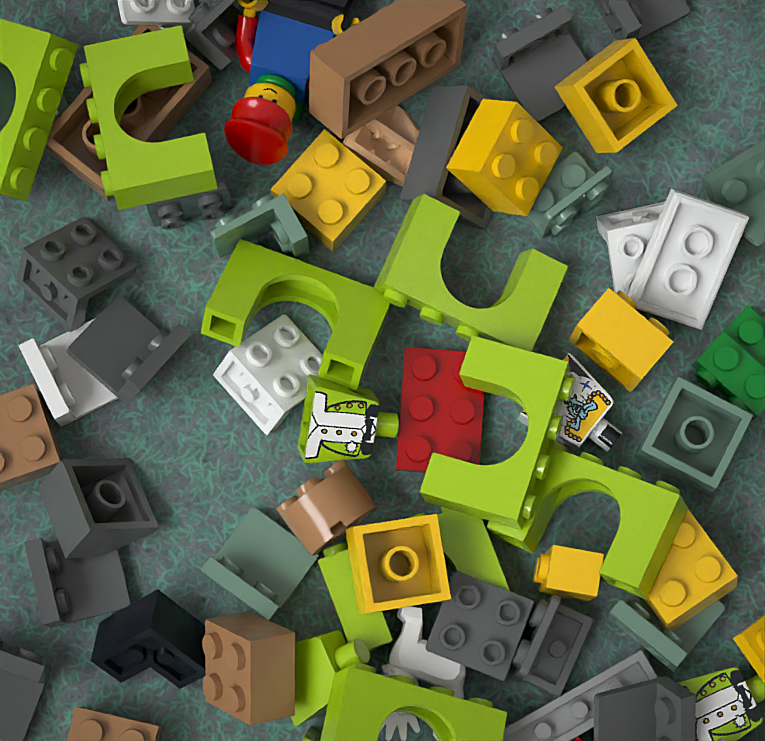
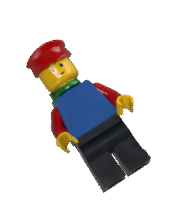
(277, 56)

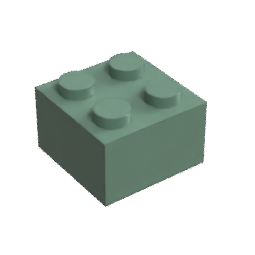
(693, 435)

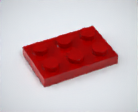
(437, 410)

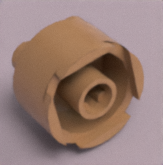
(327, 508)

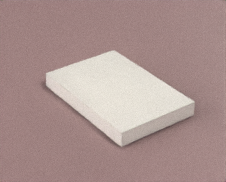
(687, 258)

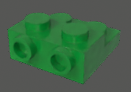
(737, 363)

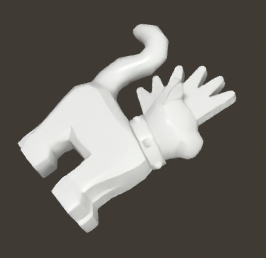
(414, 661)

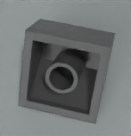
(96, 506)

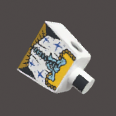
(584, 412)

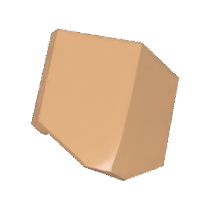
(386, 144)

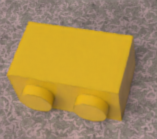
(569, 573)

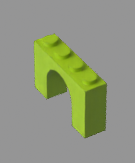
(40, 72)
(138, 169)
(262, 277)
(415, 278)
(504, 489)
(647, 514)
(464, 547)
(364, 700)

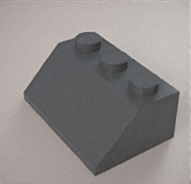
(441, 130)

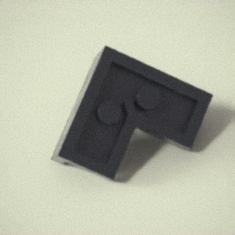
(152, 635)

